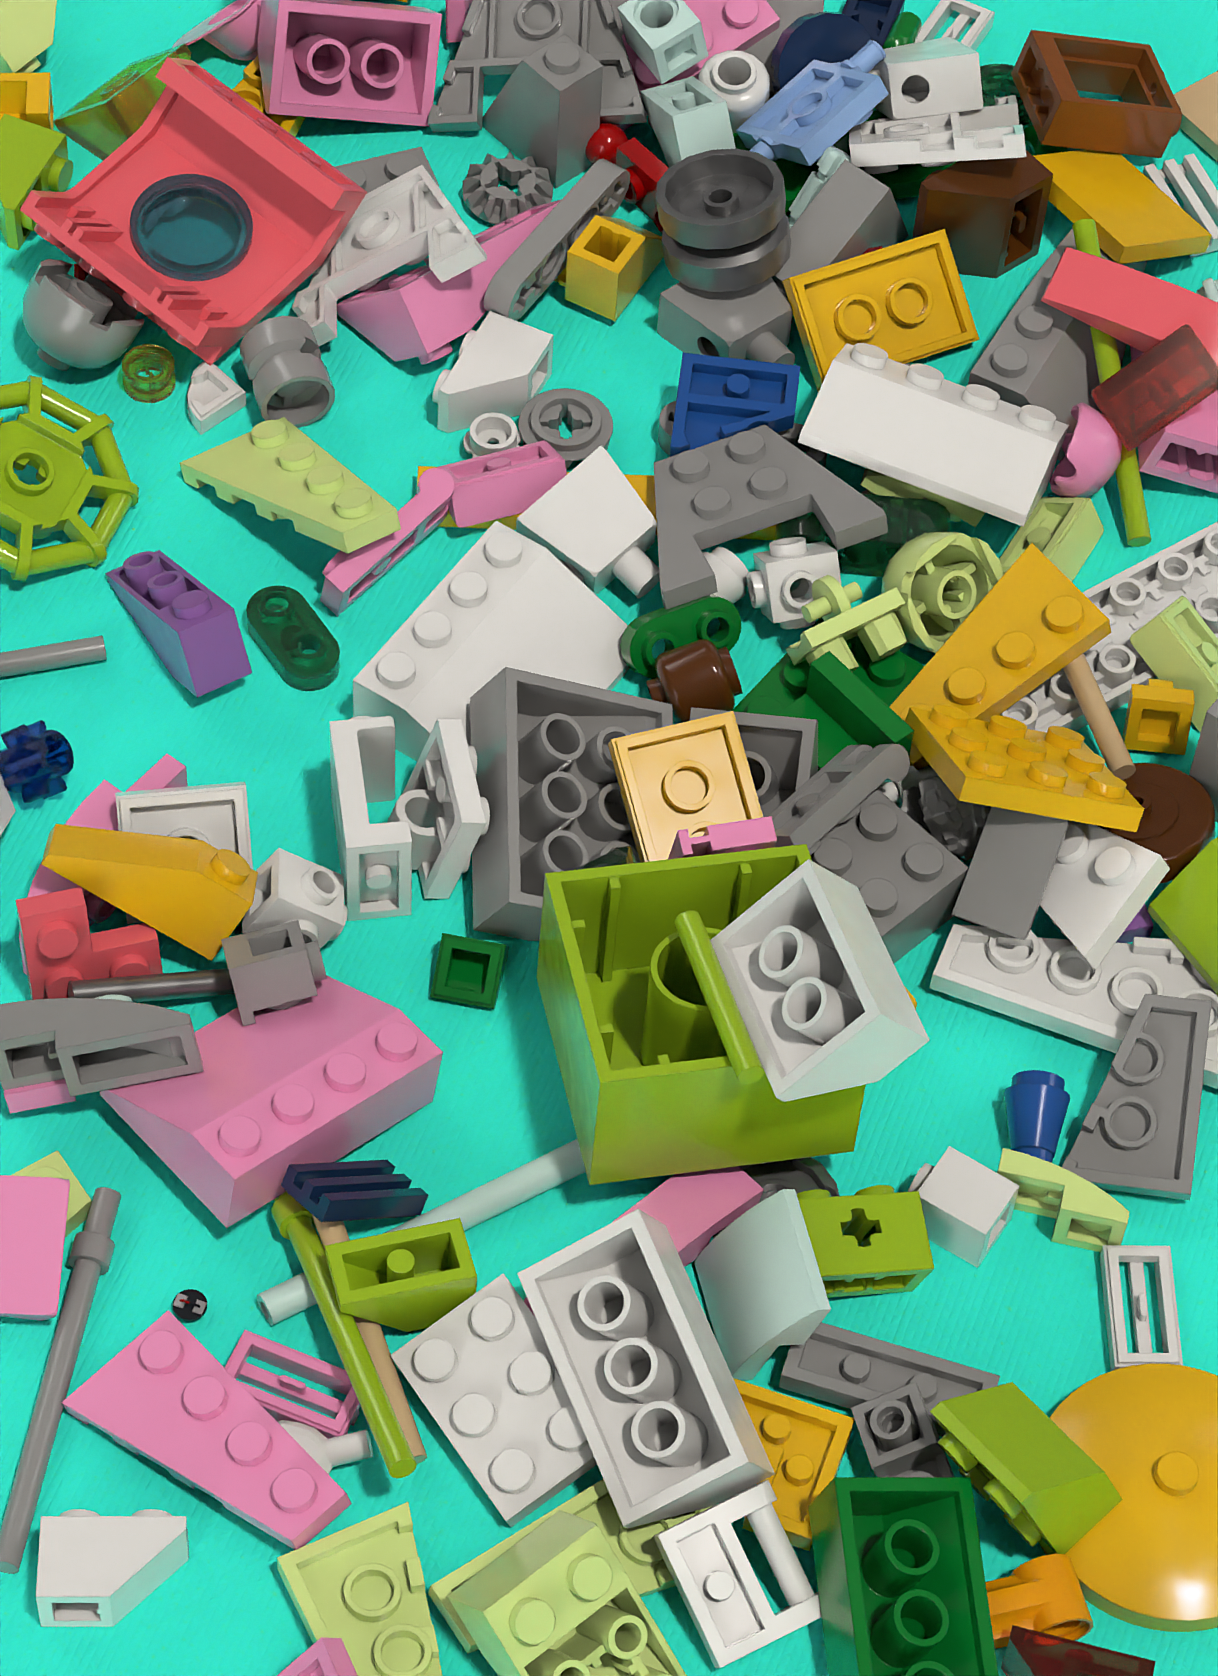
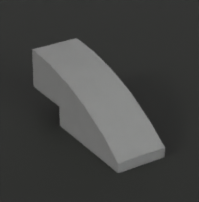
(94, 1043)

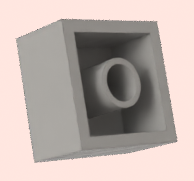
(899, 870)

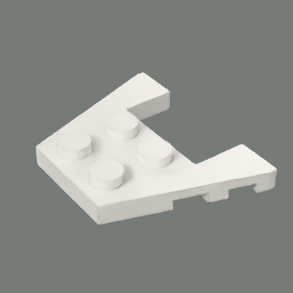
(939, 139)
(389, 229)

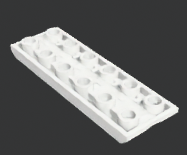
(1129, 603)

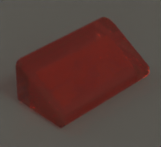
(1157, 387)

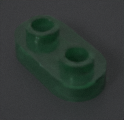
(288, 633)

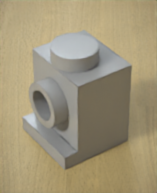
(272, 968)

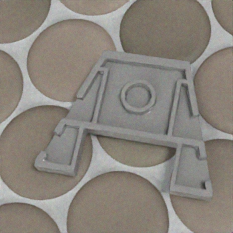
(509, 30)
(740, 489)

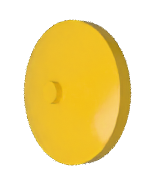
(1159, 1447)

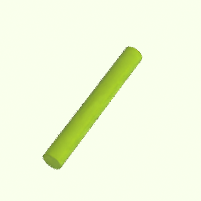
(719, 998)

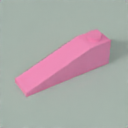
(420, 314)

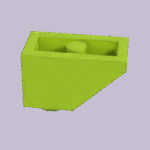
(404, 1275)

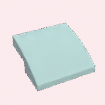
(762, 1284)

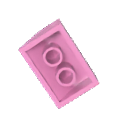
(349, 60)

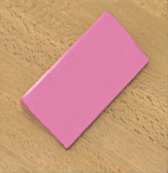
(502, 482)
(31, 1245)

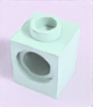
(663, 35)

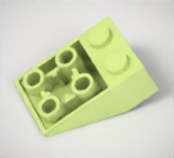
(562, 1608)

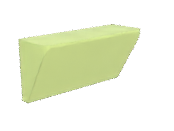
(1062, 530)
(1182, 650)

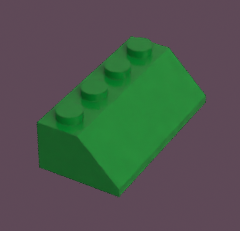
(901, 1578)

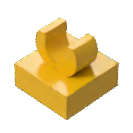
(1158, 717)

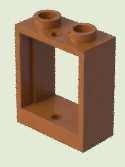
(1060, 64)

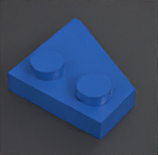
(729, 397)

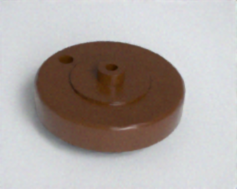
(1175, 817)

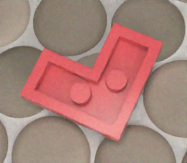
(63, 950)

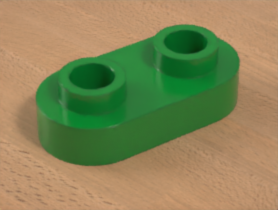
(677, 628)

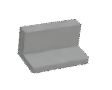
(1010, 871)

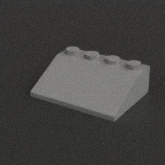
(546, 788)

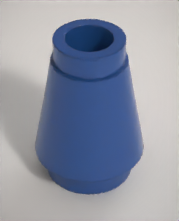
(1036, 1112)

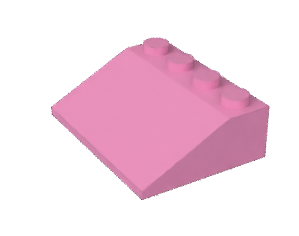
(282, 1093)

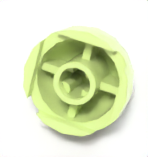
(941, 583)

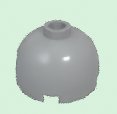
(76, 319)

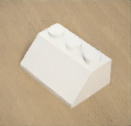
(817, 987)

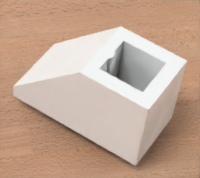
(495, 372)
(104, 1566)

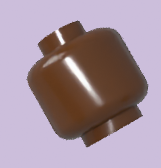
(695, 678)

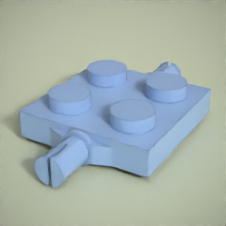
(816, 108)

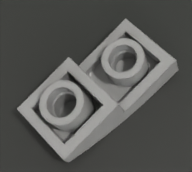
(901, 1435)

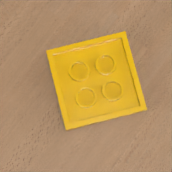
(1022, 768)

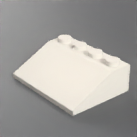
(492, 611)

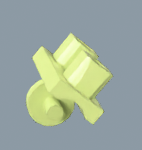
(871, 621)

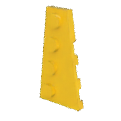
(1007, 644)

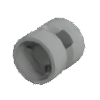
(287, 371)

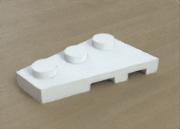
(1099, 887)

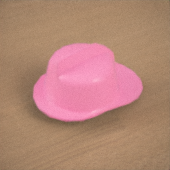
(230, 30)

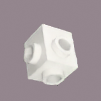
(787, 563)
(298, 890)

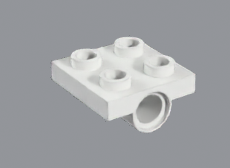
(443, 809)

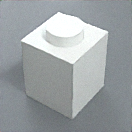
(964, 1204)

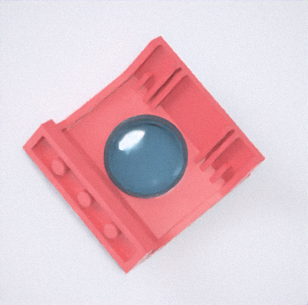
(201, 213)

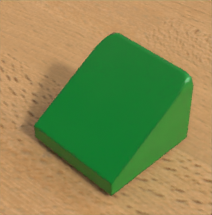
(469, 970)

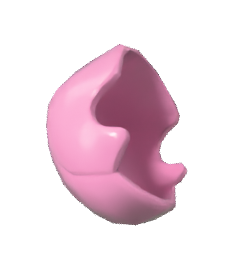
(1090, 455)

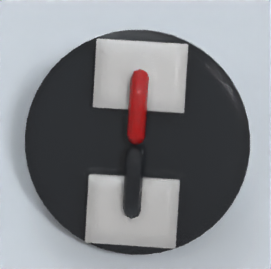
(190, 1305)

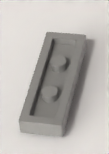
(857, 1368)

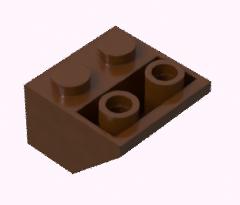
(988, 211)

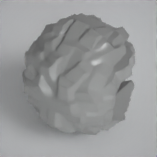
(949, 821)

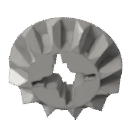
(499, 203)
(586, 414)

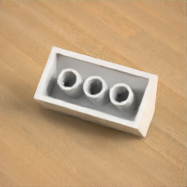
(935, 432)
(644, 1372)

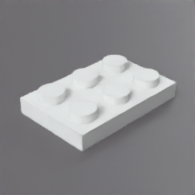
(499, 1399)

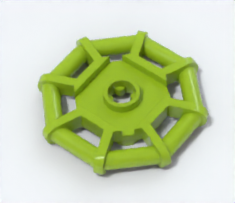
(65, 482)

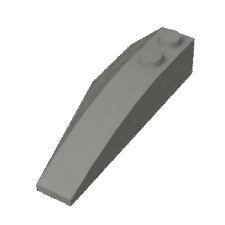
(1043, 352)

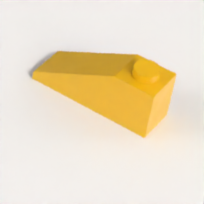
(161, 880)

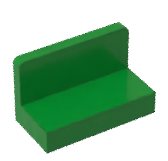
(846, 711)

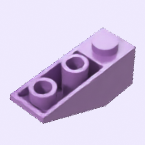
(182, 621)

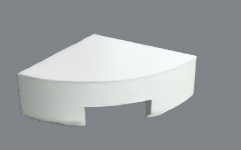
(212, 397)

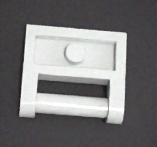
(721, 1584)

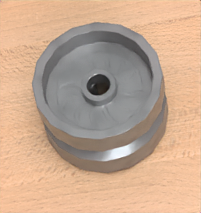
(723, 220)

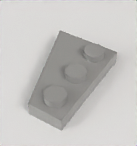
(1148, 1109)

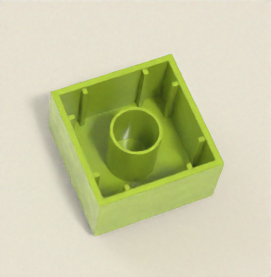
(637, 1035)

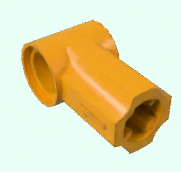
(1041, 1598)

